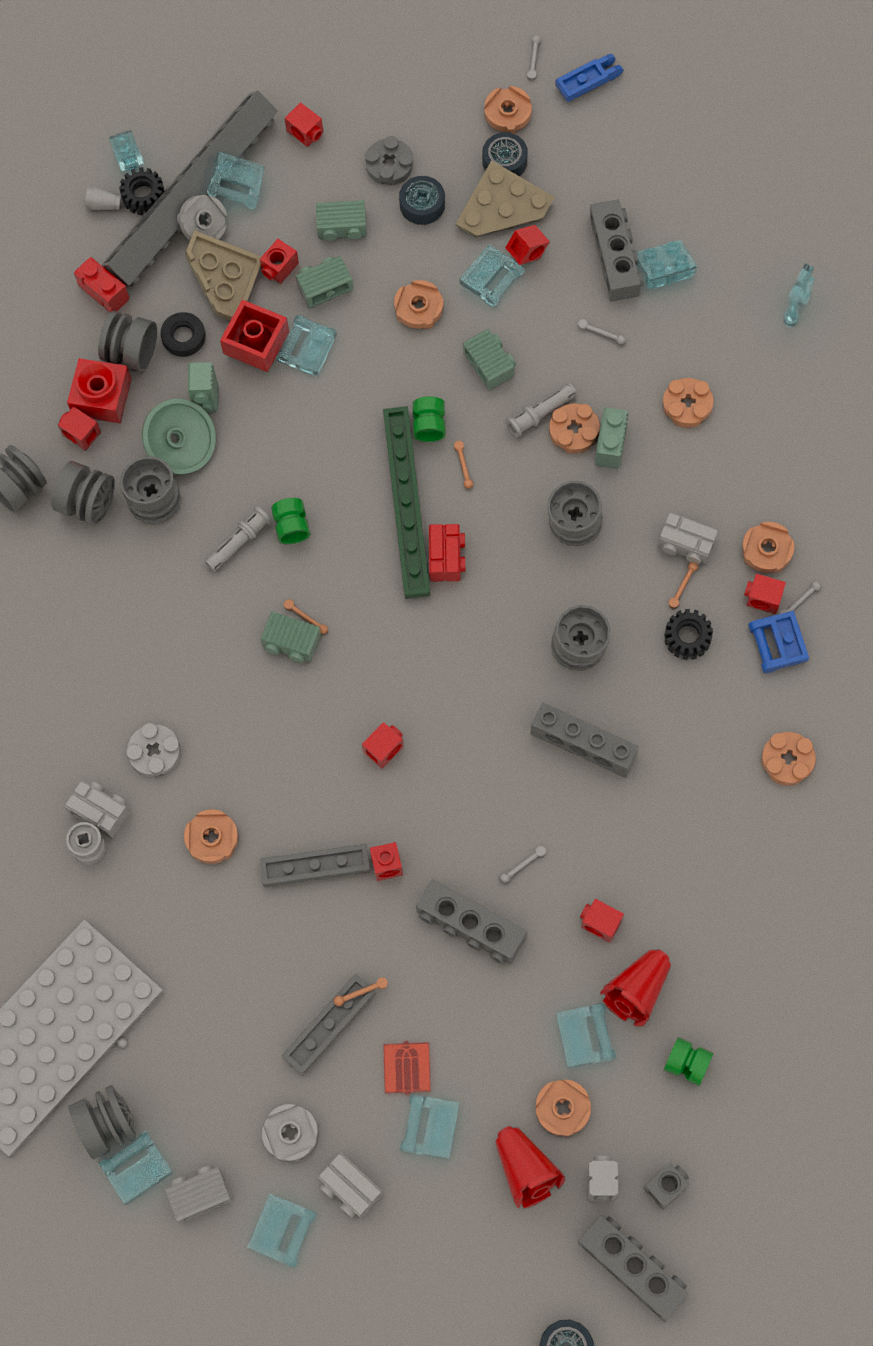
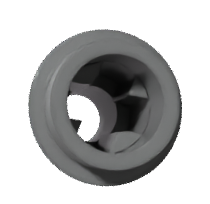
(101, 199)

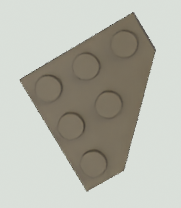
(502, 203)
(222, 271)

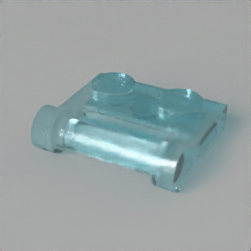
(237, 172)
(485, 270)
(799, 294)
(313, 349)
(576, 1036)
(439, 1127)
(140, 1175)
(273, 1226)

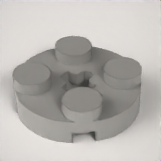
(201, 205)
(156, 764)
(275, 1126)

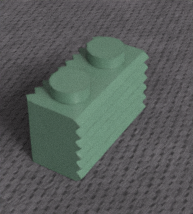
(341, 220)
(324, 281)
(489, 359)
(203, 386)
(611, 437)
(290, 637)

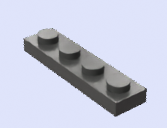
(314, 865)
(327, 1027)

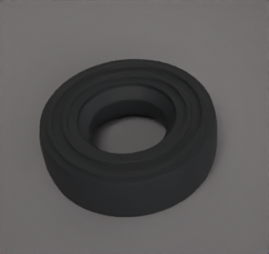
(179, 320)

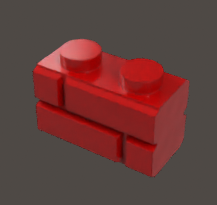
(101, 285)
(444, 552)

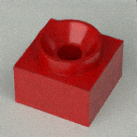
(254, 335)
(100, 389)

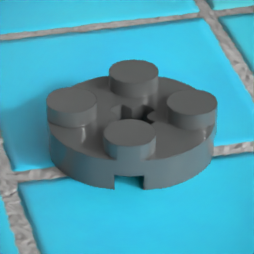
(384, 149)

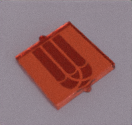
(407, 1068)

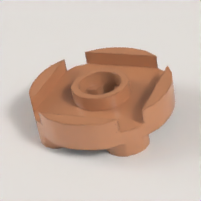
(511, 121)
(423, 317)
(688, 388)
(574, 414)
(774, 560)
(785, 743)
(200, 826)
(579, 1105)

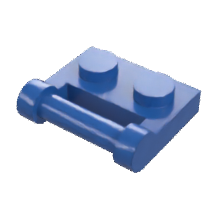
(786, 638)

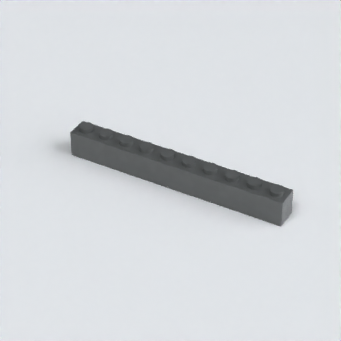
(160, 221)

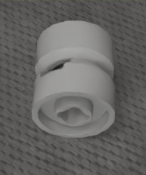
(86, 843)

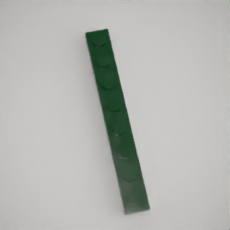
(406, 502)

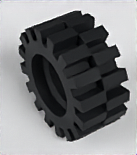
(137, 180)
(688, 619)

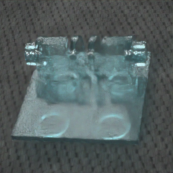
(666, 261)

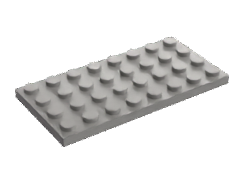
(64, 1027)

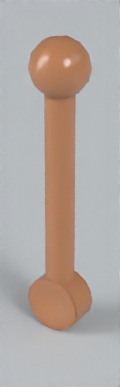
(459, 446)
(674, 602)
(289, 605)
(381, 984)

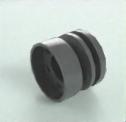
(127, 341)
(17, 474)
(150, 489)
(83, 492)
(570, 500)
(588, 626)
(102, 1122)

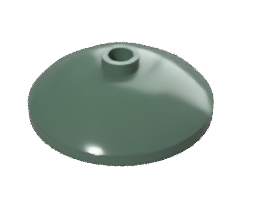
(192, 429)

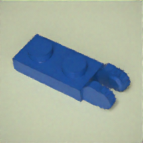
(588, 77)

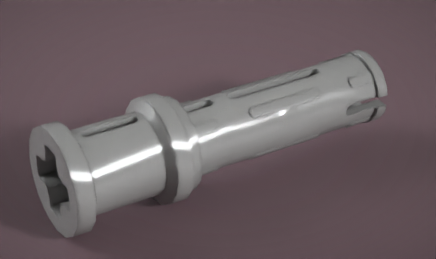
(533, 414)
(246, 531)

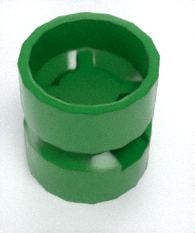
(429, 420)
(290, 520)
(688, 1061)

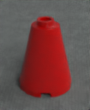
(637, 987)
(526, 1168)

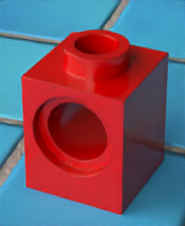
(304, 124)
(527, 244)
(278, 252)
(79, 428)
(764, 593)
(383, 744)
(386, 861)
(601, 920)

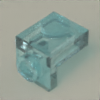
(126, 150)

